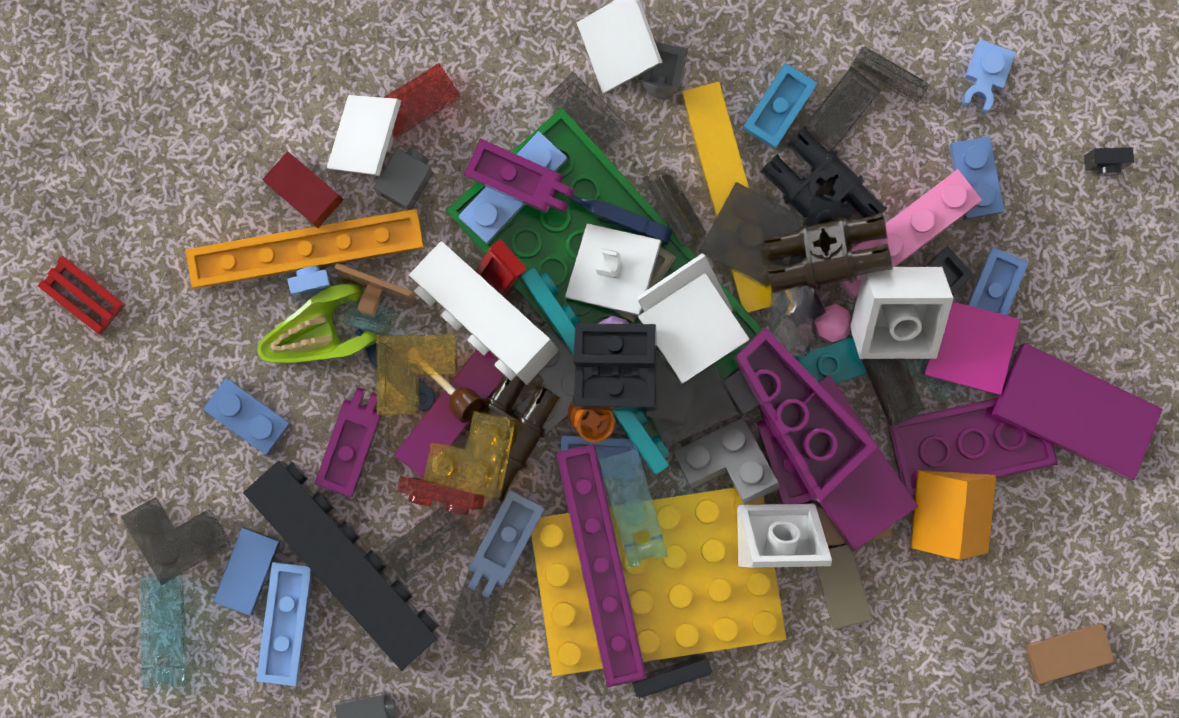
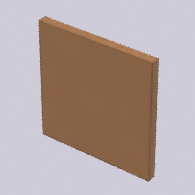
(374, 289)

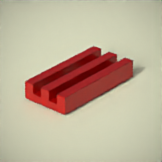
(55, 274)

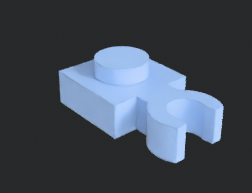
(988, 70)

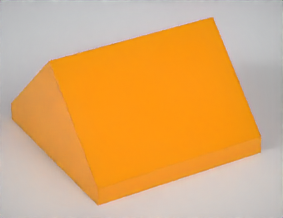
(952, 513)

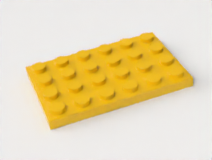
(678, 603)

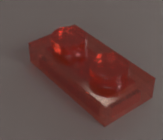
(422, 98)
(424, 492)

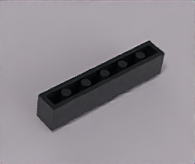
(342, 564)

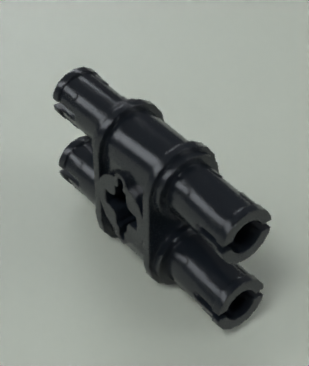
(825, 167)

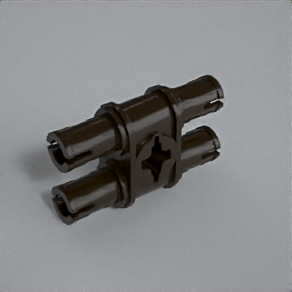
(840, 264)
(527, 427)

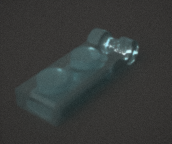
(632, 506)
(162, 631)

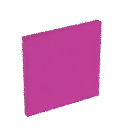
(975, 348)

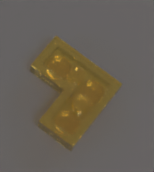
(403, 360)
(479, 466)

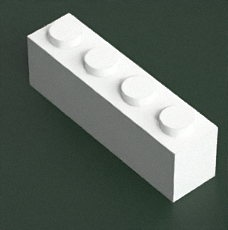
(483, 313)

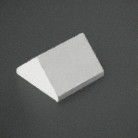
(781, 536)

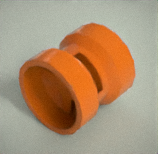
(595, 426)

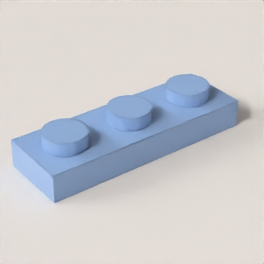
(494, 210)
(284, 624)

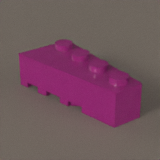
(805, 417)

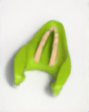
(311, 331)

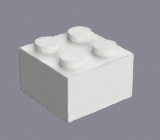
(901, 313)

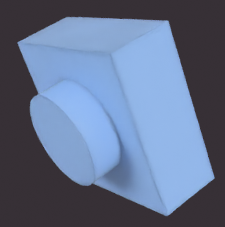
(309, 282)

